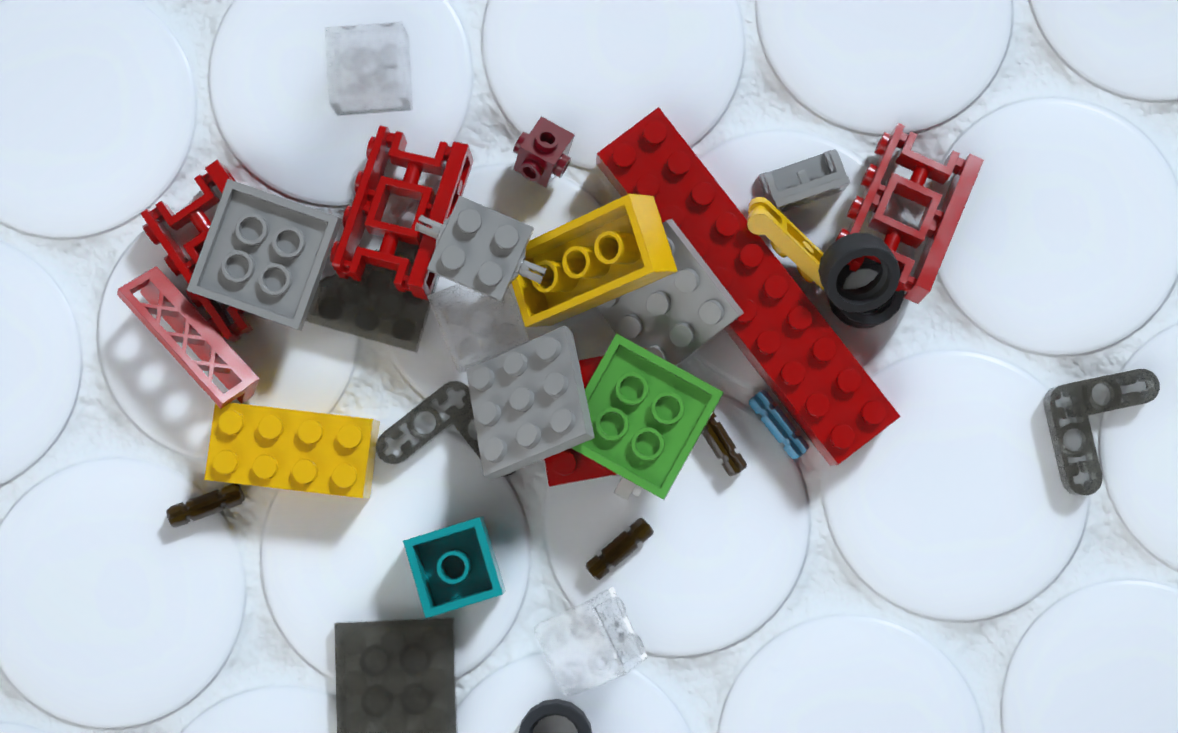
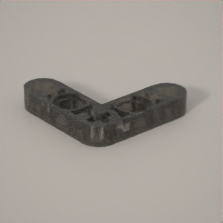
(1081, 407)
(459, 418)

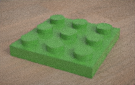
(645, 415)

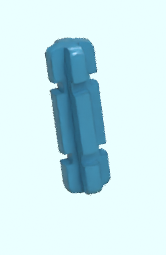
(778, 424)

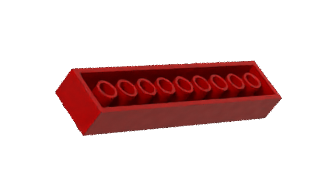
(779, 326)

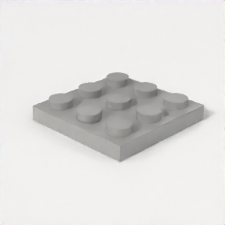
(264, 254)
(677, 311)
(529, 403)

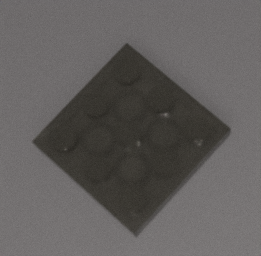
(396, 676)

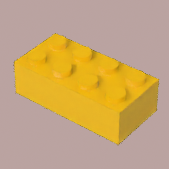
(594, 260)
(292, 450)

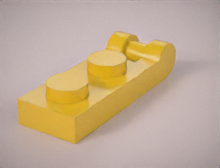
(785, 238)

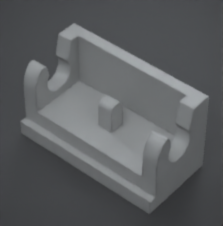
(805, 181)

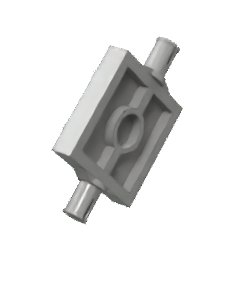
(480, 249)

